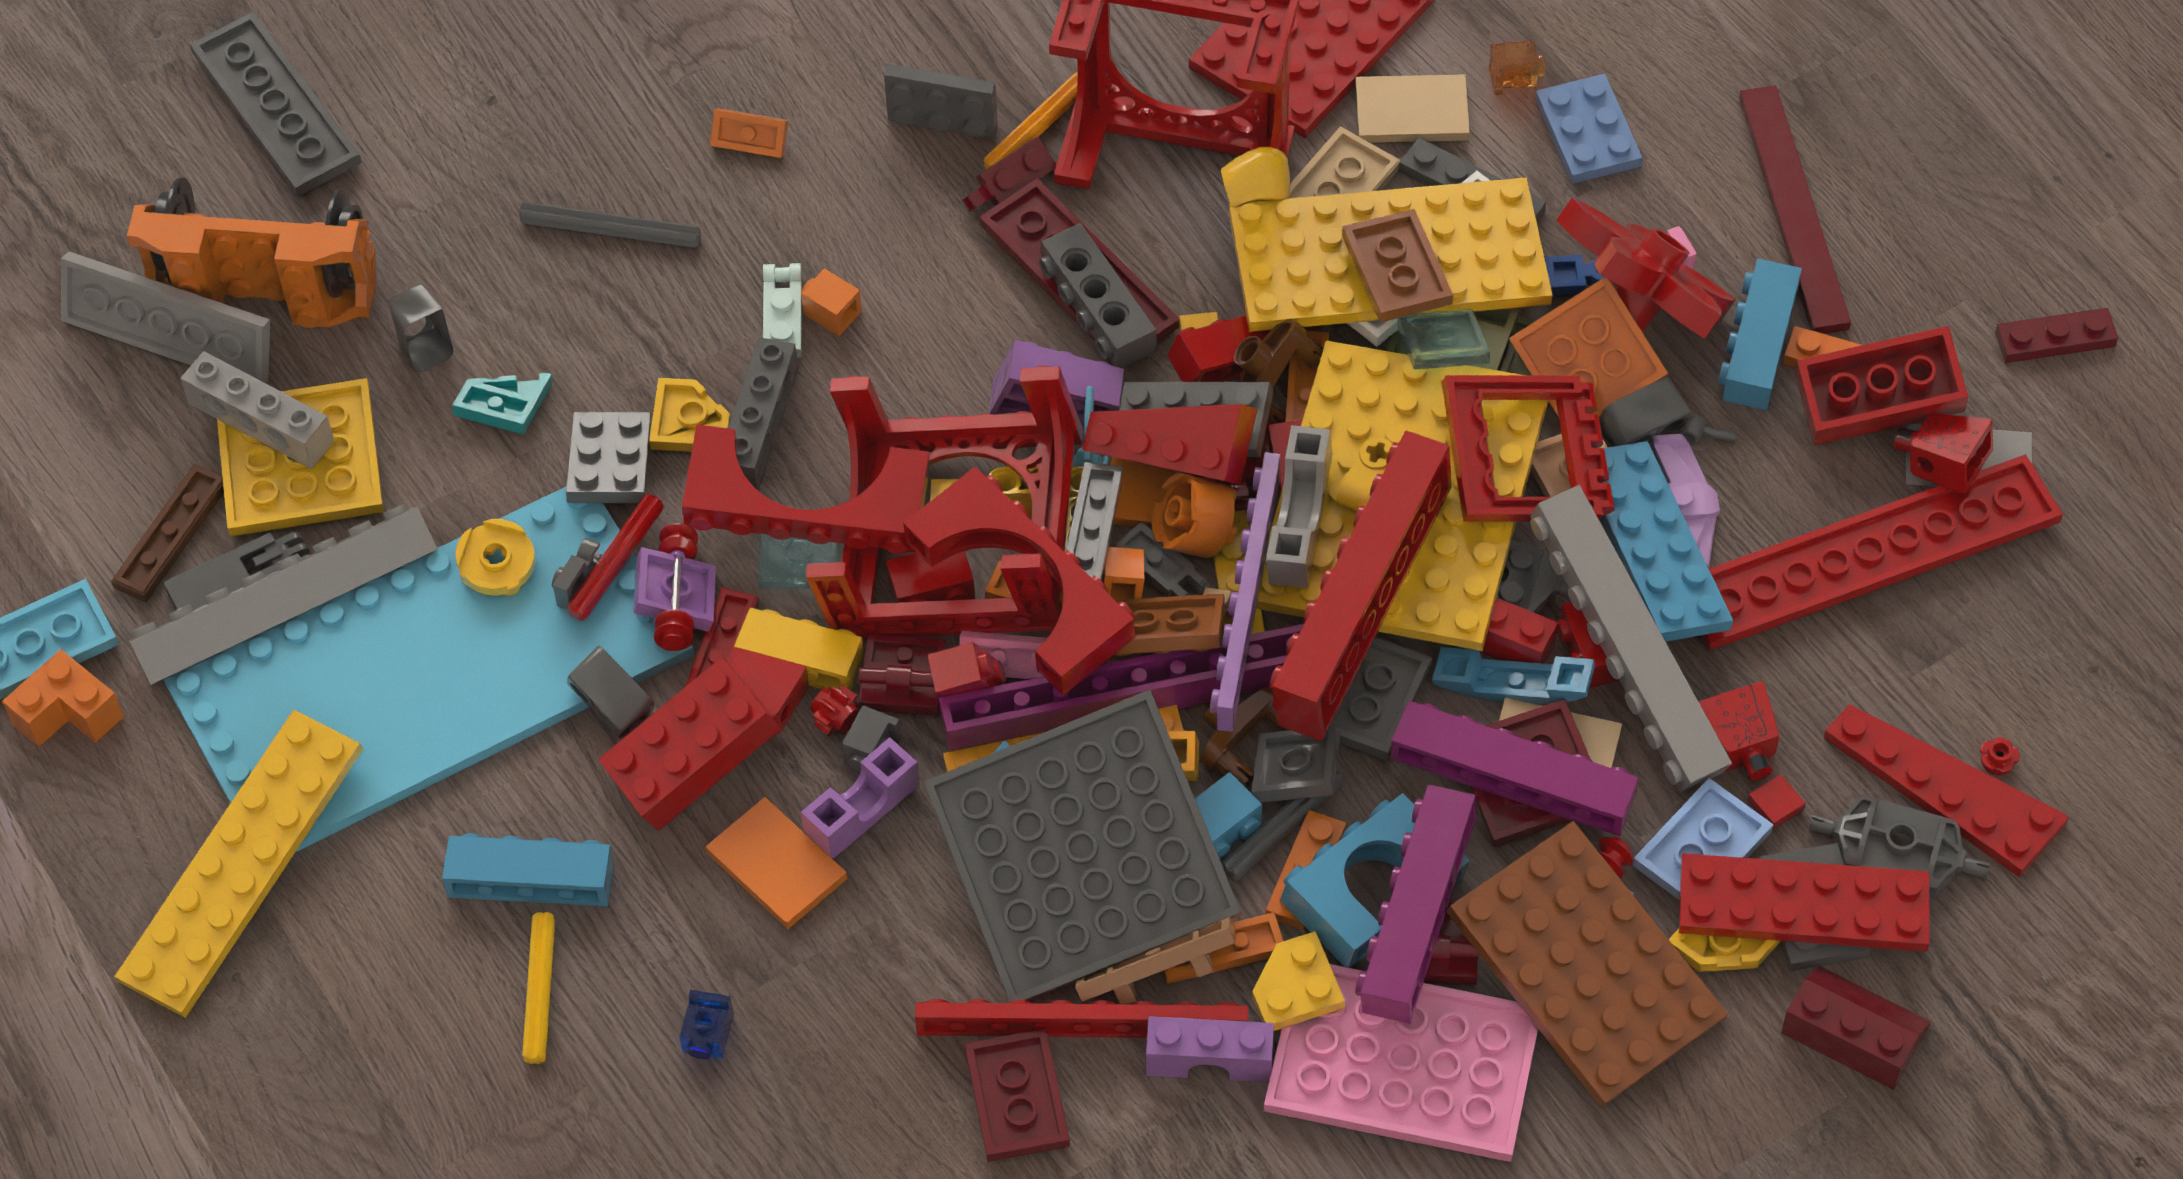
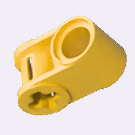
(1357, 482)

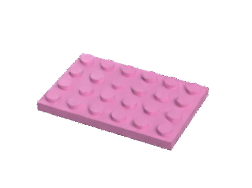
(1438, 1082)

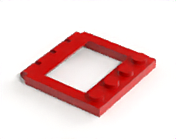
(1471, 451)

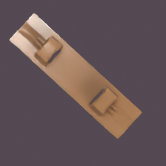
(1190, 947)

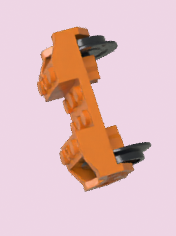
(261, 258)

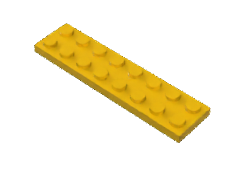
(239, 863)

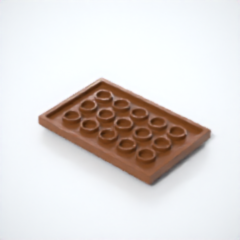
(1587, 963)

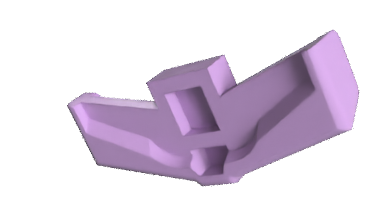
(1688, 484)

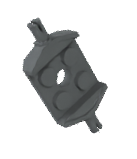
(1530, 578)
(1866, 841)

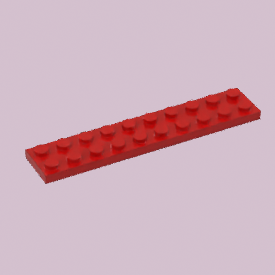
(1880, 548)

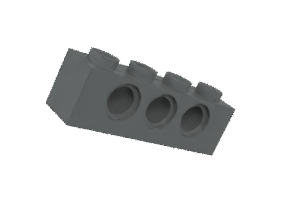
(1076, 251)
(763, 405)

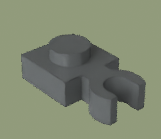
(571, 576)

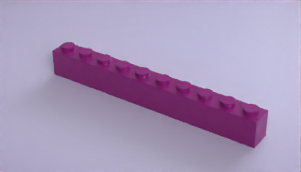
(1037, 706)

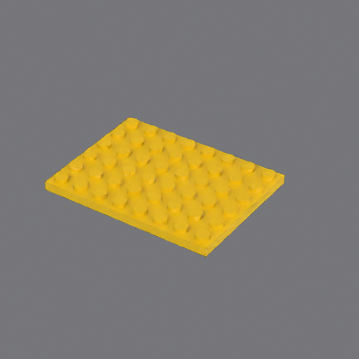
(1461, 563)

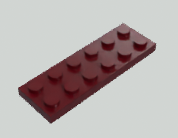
(1037, 214)

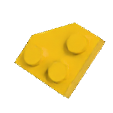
(677, 411)
(1721, 953)
(1297, 984)

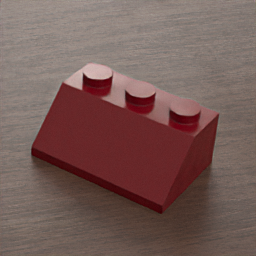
(1854, 1026)

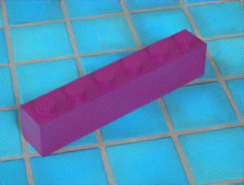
(1514, 767)
(1417, 905)

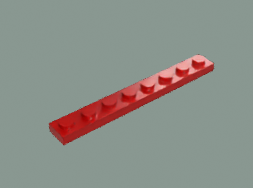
(1059, 1017)

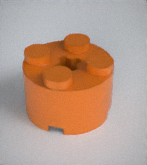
(1195, 515)

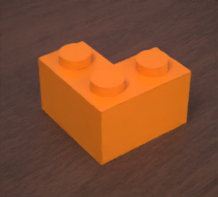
(60, 694)

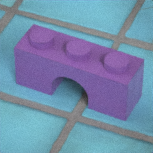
(883, 783)
(1182, 1043)

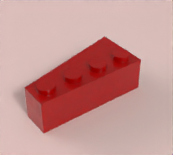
(1187, 440)

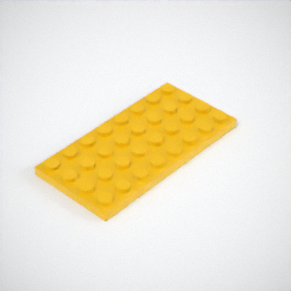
(1301, 270)

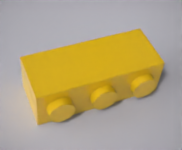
(828, 654)

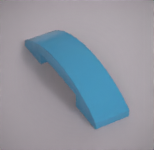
(1493, 680)

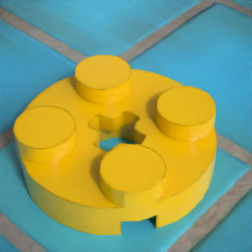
(498, 578)

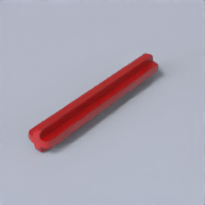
(615, 557)

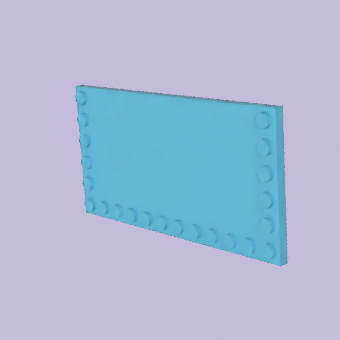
(420, 668)

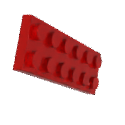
(1804, 902)

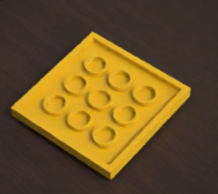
(277, 492)

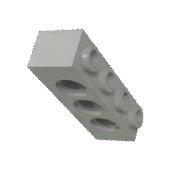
(257, 409)

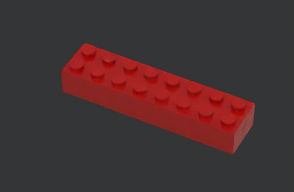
(1361, 585)

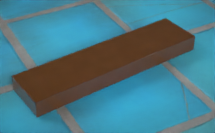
(169, 533)

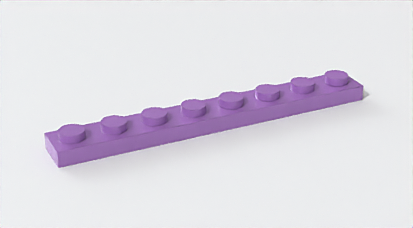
(1244, 603)

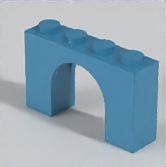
(1319, 891)

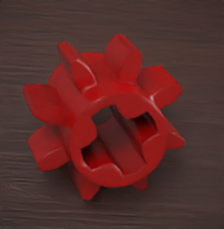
(835, 710)

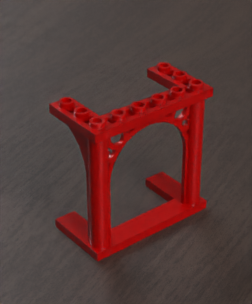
(1084, 34)
(848, 586)

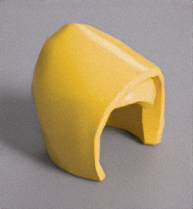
(1257, 177)

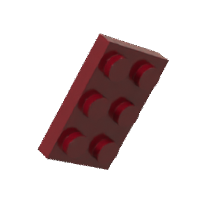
(1017, 1095)

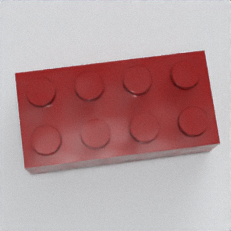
(1881, 385)
(689, 744)

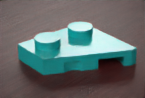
(502, 401)

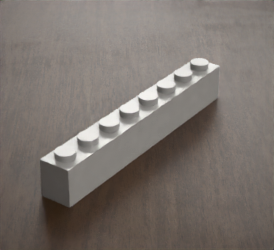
(280, 595)
(1629, 639)

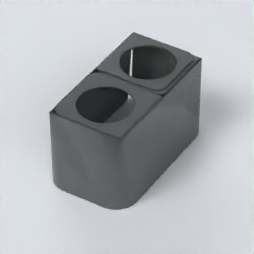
(427, 348)
(1644, 413)
(610, 691)

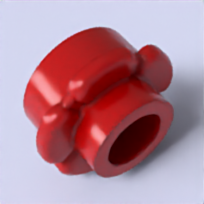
(1999, 765)

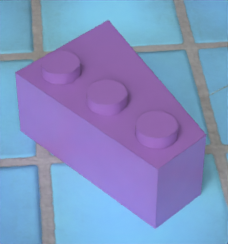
(1077, 372)

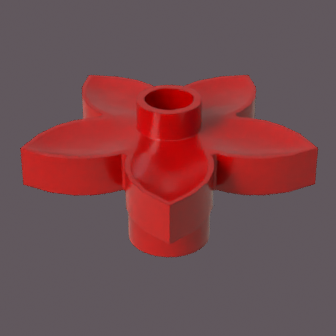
(1647, 270)

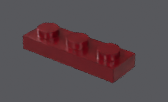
(2056, 335)

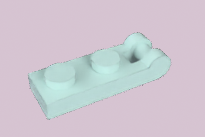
(783, 305)

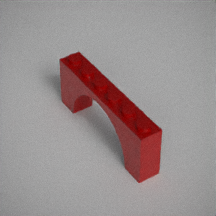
(723, 498)
(979, 515)

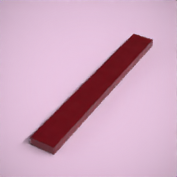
(1794, 209)

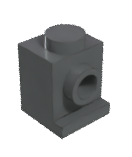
(867, 734)

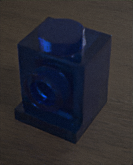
(717, 1015)

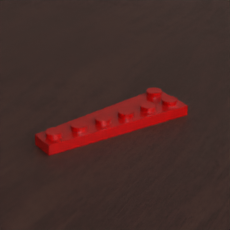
(1988, 811)

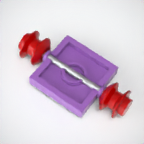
(675, 588)

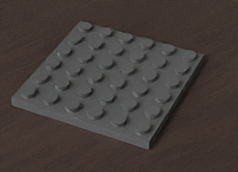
(1081, 848)

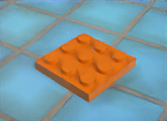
(1593, 340)

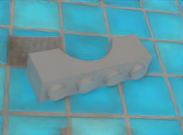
(1297, 528)

